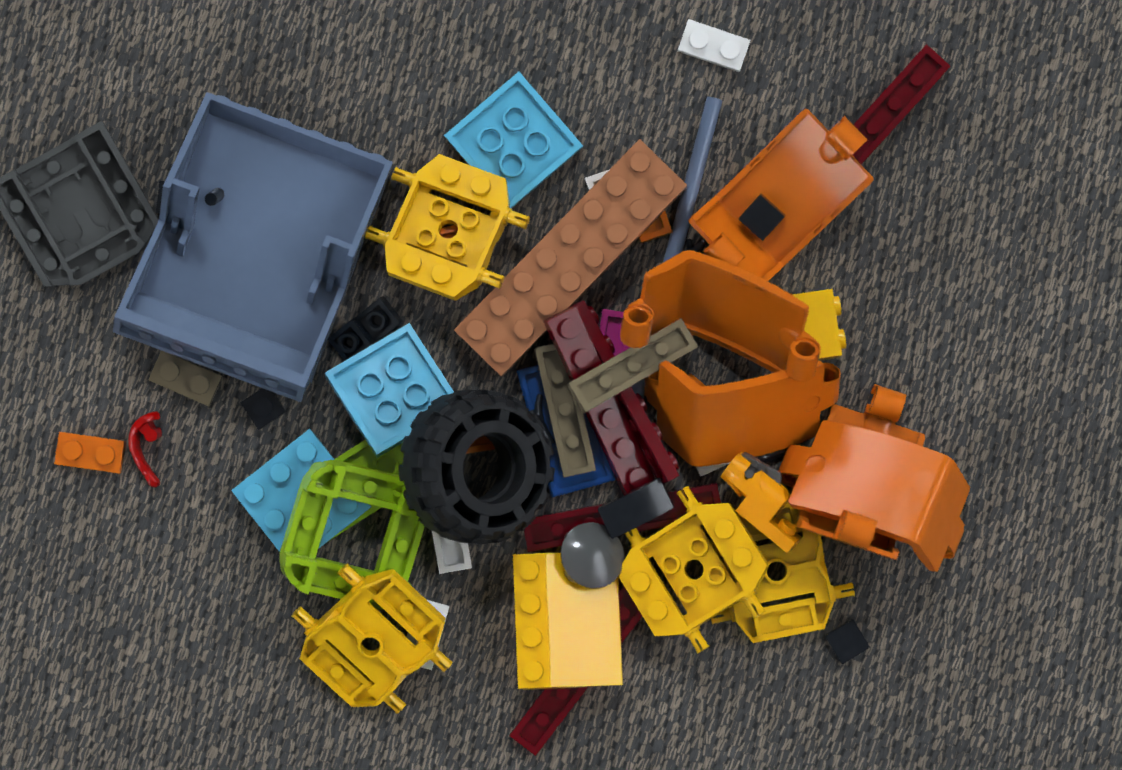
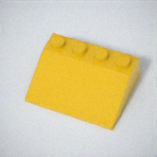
(563, 629)

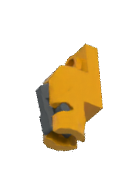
(763, 498)

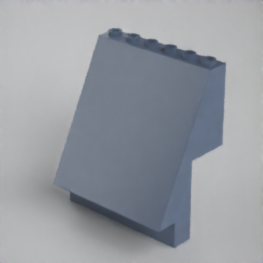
(269, 264)

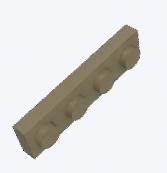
(631, 366)
(565, 415)

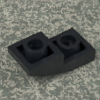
(366, 328)
(636, 507)

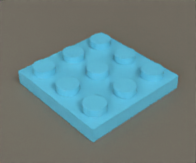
(515, 138)
(388, 387)
(274, 487)

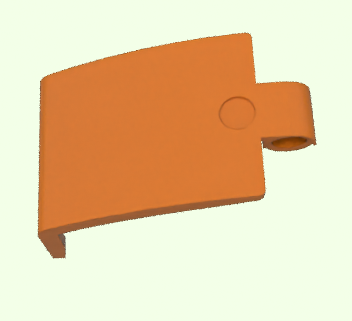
(805, 175)
(726, 309)
(747, 415)
(898, 483)
(852, 527)

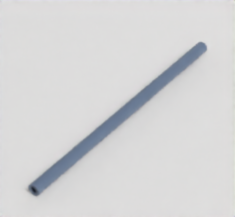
(689, 196)

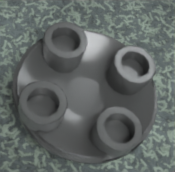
(591, 555)

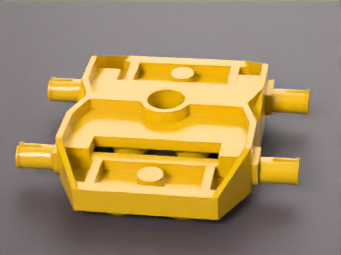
(418, 251)
(674, 549)
(804, 575)
(335, 644)

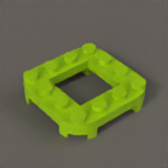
(310, 513)

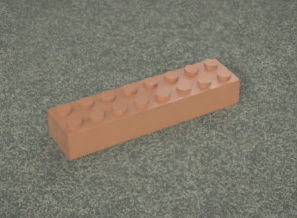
(571, 257)

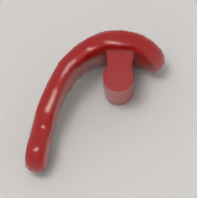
(151, 433)

